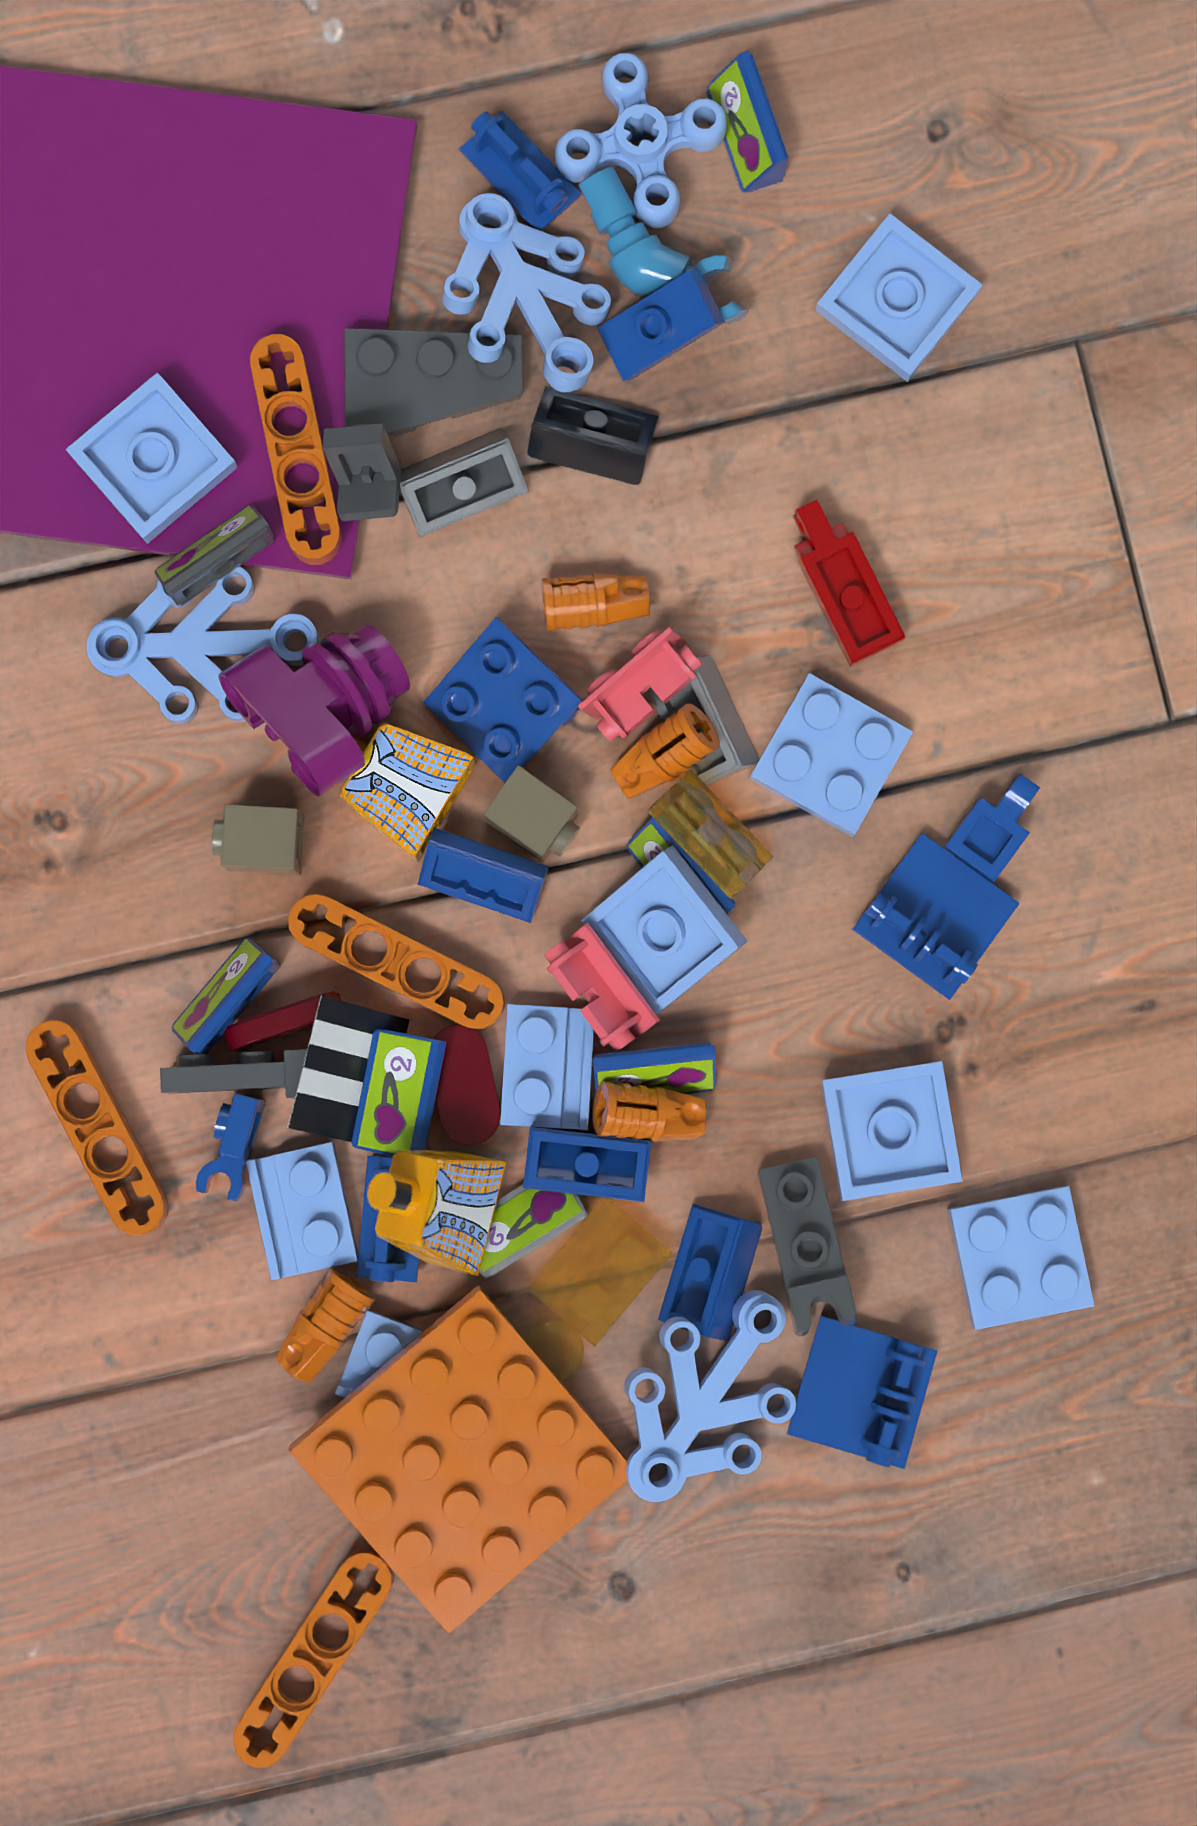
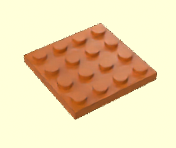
(462, 1459)

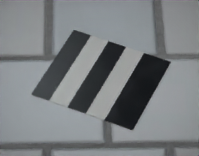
(336, 1067)

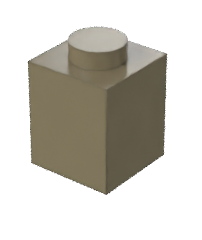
(533, 815)
(259, 839)

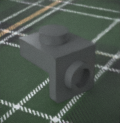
(364, 470)

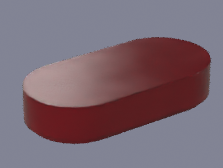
(275, 1023)
(467, 1087)

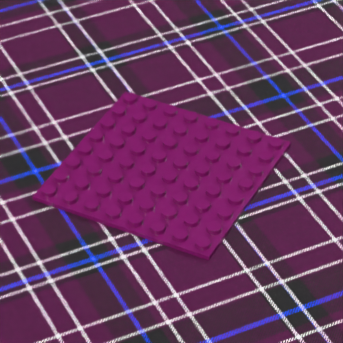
(169, 243)

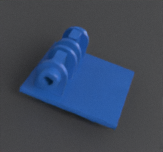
(503, 700)
(936, 916)
(862, 1392)

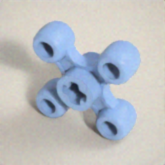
(633, 122)

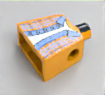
(406, 786)
(438, 1205)

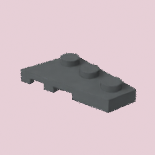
(423, 377)

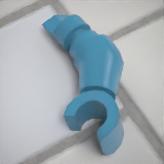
(637, 257)

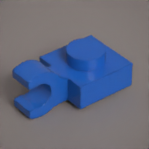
(990, 833)
(237, 1129)

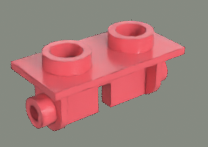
(654, 666)
(589, 969)

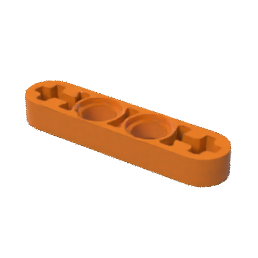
(296, 449)
(399, 956)
(88, 1132)
(316, 1658)

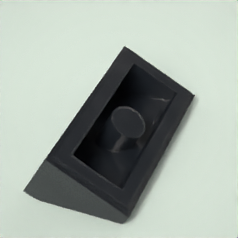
(591, 436)

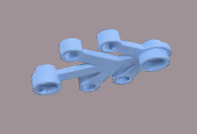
(526, 286)
(190, 644)
(701, 1405)

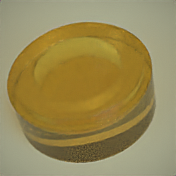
(557, 1346)

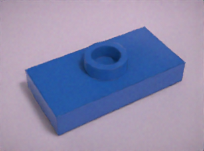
(661, 324)
(482, 875)

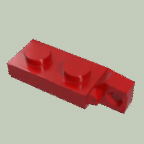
(845, 586)

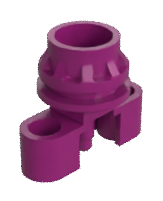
(337, 691)

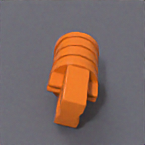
(593, 600)
(666, 752)
(647, 1113)
(324, 1325)

